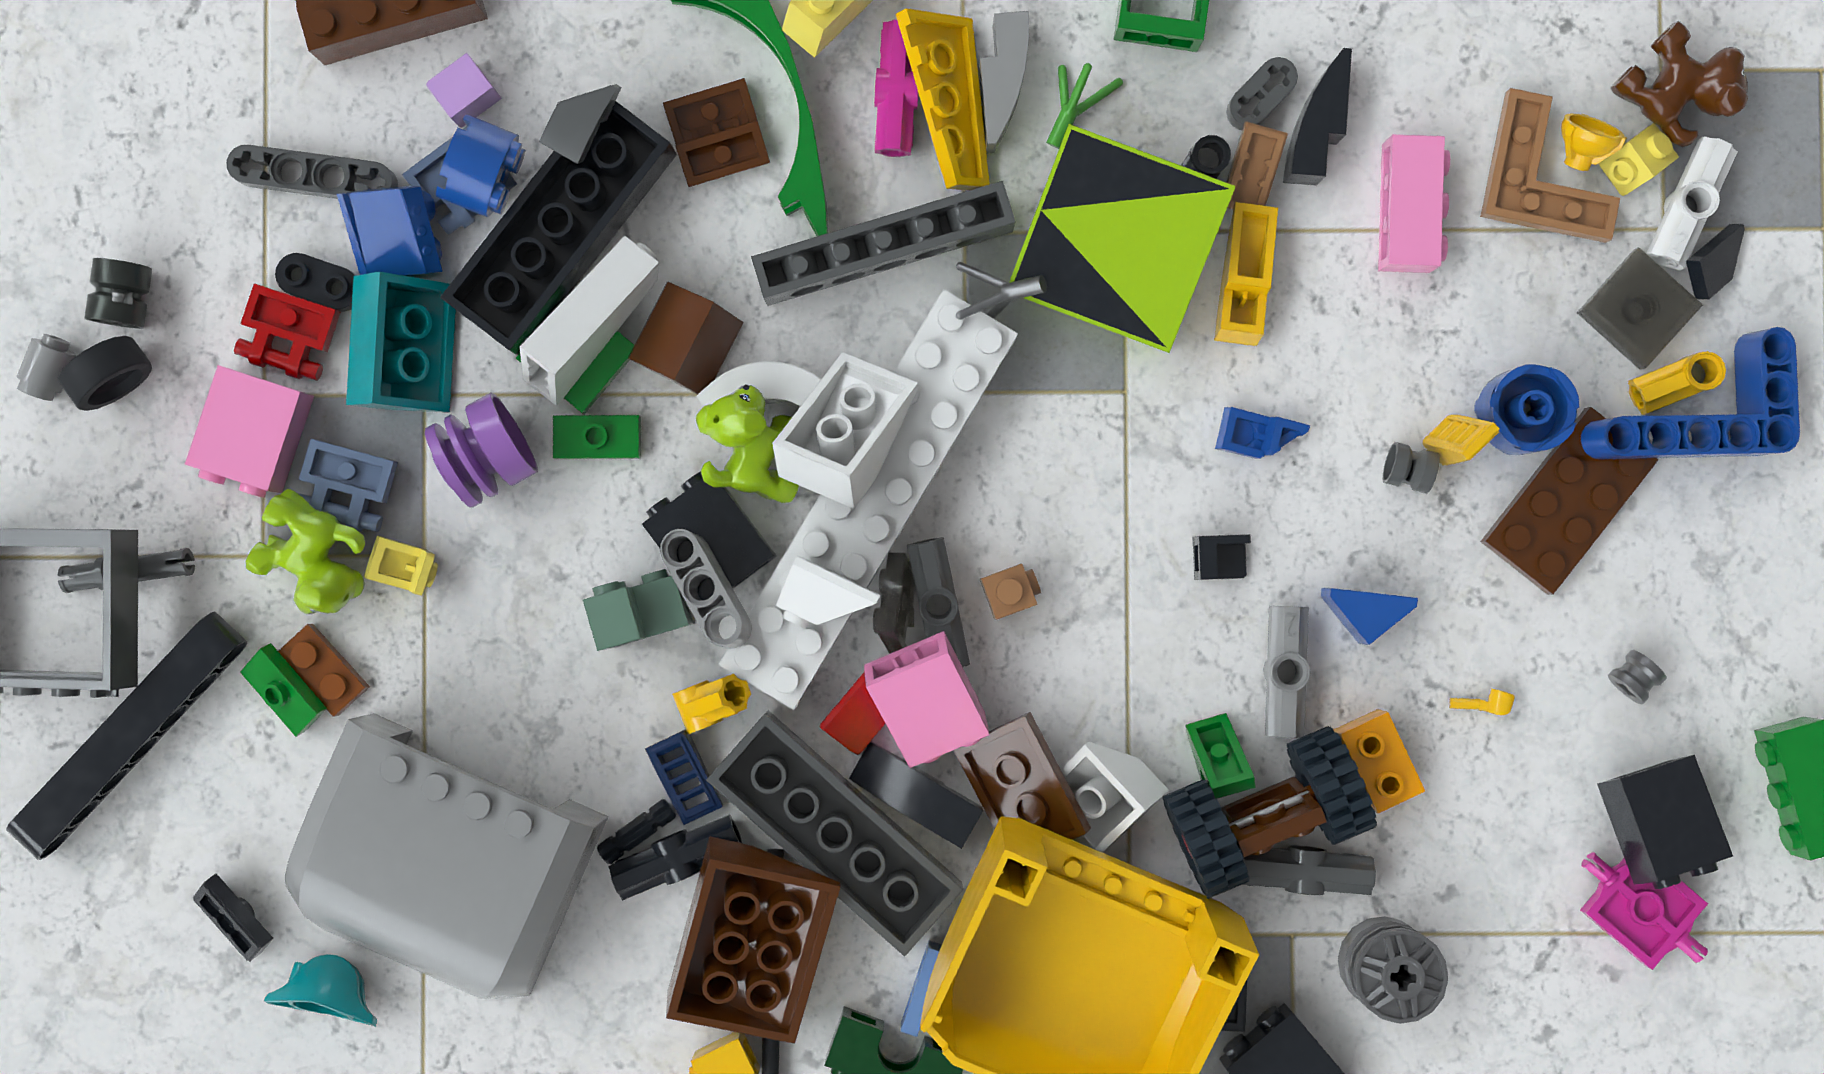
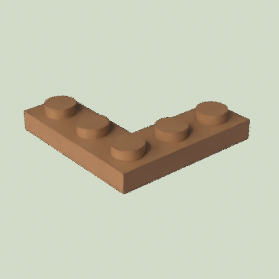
(1512, 185)

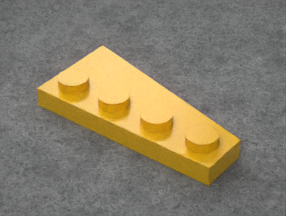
(948, 85)

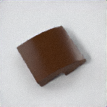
(716, 132)

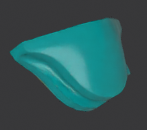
(325, 987)

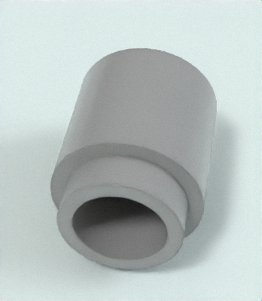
(43, 365)

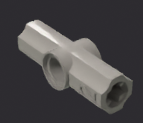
(1286, 700)

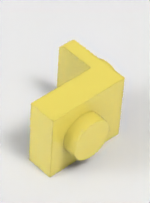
(1639, 160)
(401, 565)

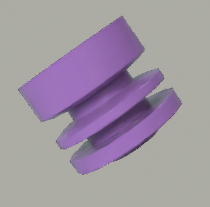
(474, 454)

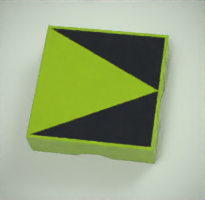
(1121, 237)

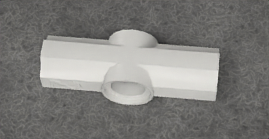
(1702, 182)

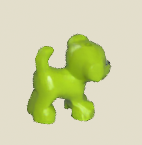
(740, 423)
(321, 582)

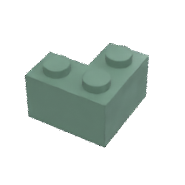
(635, 613)

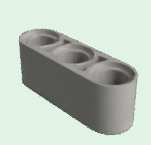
(688, 577)

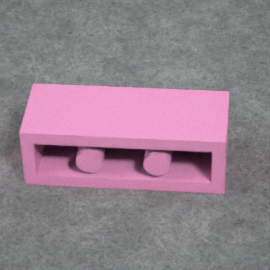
(1413, 203)

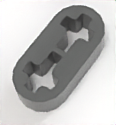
(1254, 87)

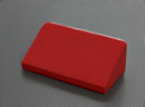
(854, 718)

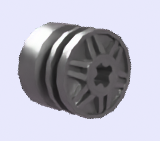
(1378, 949)

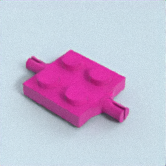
(1643, 918)

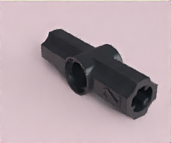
(669, 858)

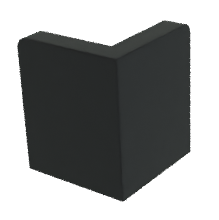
(1220, 556)

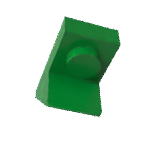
(1220, 756)

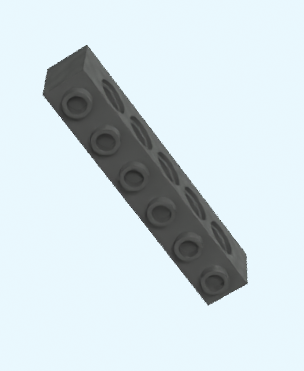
(884, 243)

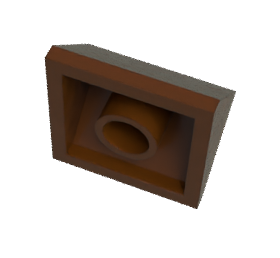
(686, 338)

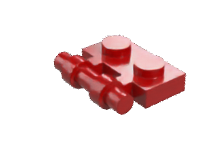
(289, 318)

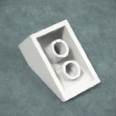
(844, 430)

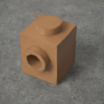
(1010, 590)

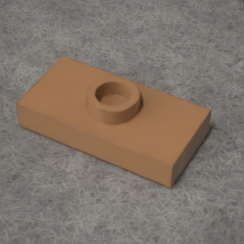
(1255, 164)

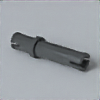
(149, 568)

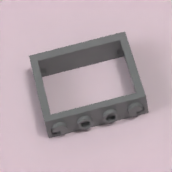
(119, 614)

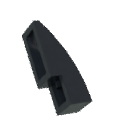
(1319, 124)
(916, 794)

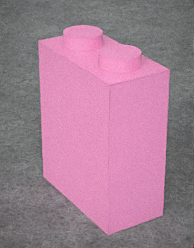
(248, 432)
(926, 700)

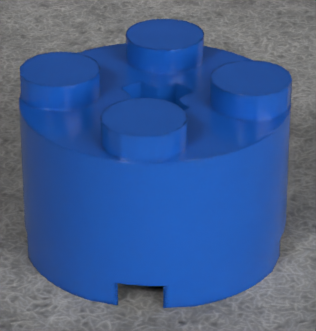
(479, 166)
(1551, 415)

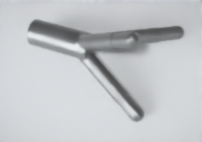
(1009, 291)

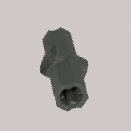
(932, 577)
(1311, 871)

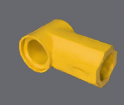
(1675, 382)
(711, 702)

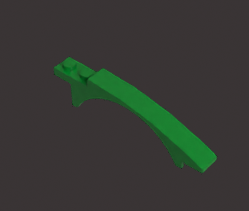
(805, 183)

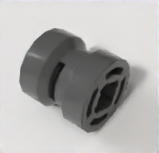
(1411, 467)

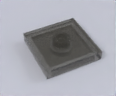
(1639, 308)

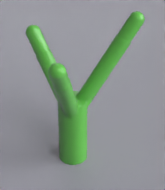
(1069, 107)

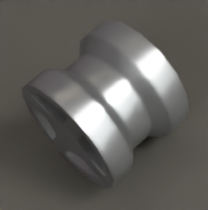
(1637, 677)

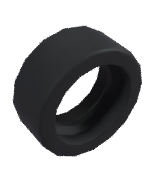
(105, 373)

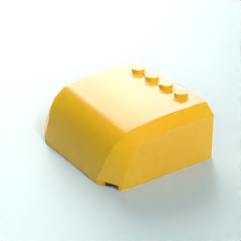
(1081, 964)

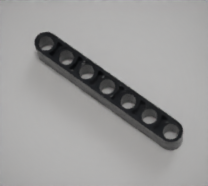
(126, 736)

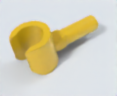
(1498, 703)

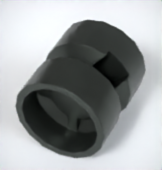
(120, 278)

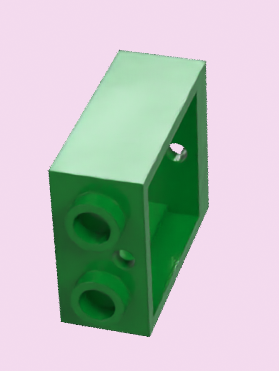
(1162, 30)

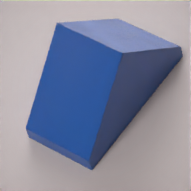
(1367, 613)

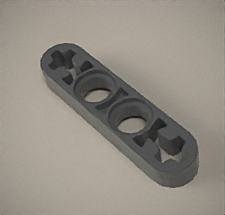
(312, 171)

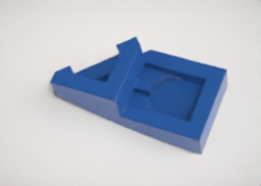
(1255, 434)

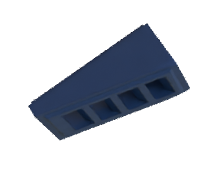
(655, 753)

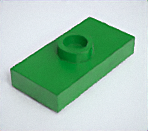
(596, 437)
(283, 689)

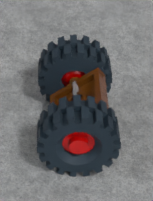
(1321, 794)

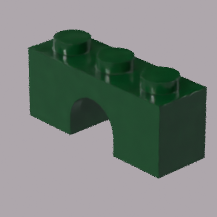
(857, 1050)

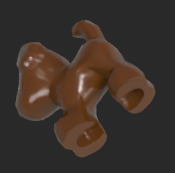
(1715, 86)

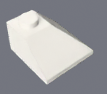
(820, 594)
(1111, 792)

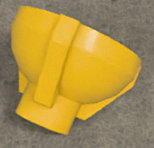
(1589, 140)

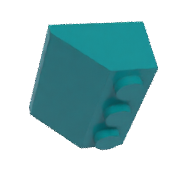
(400, 344)

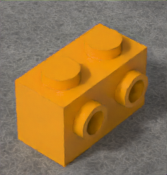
(1381, 759)

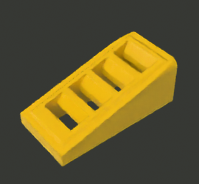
(1459, 438)

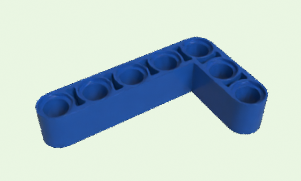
(1749, 428)

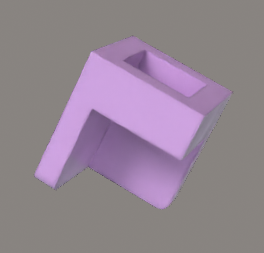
(463, 90)

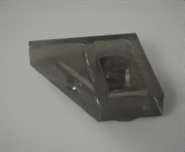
(897, 602)

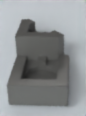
(577, 121)

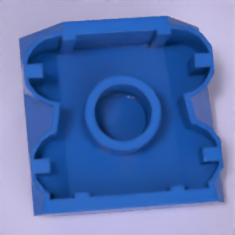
(392, 230)

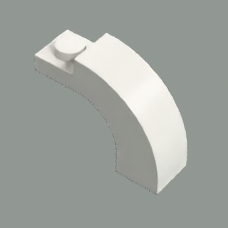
(775, 380)

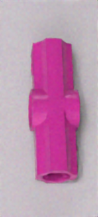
(894, 95)

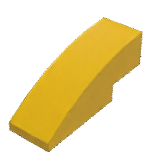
(1246, 274)

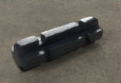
(636, 831)

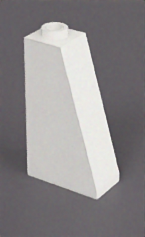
(587, 319)

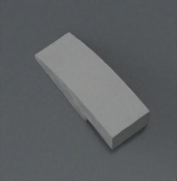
(1003, 74)

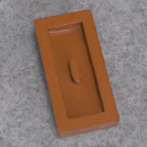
(323, 669)

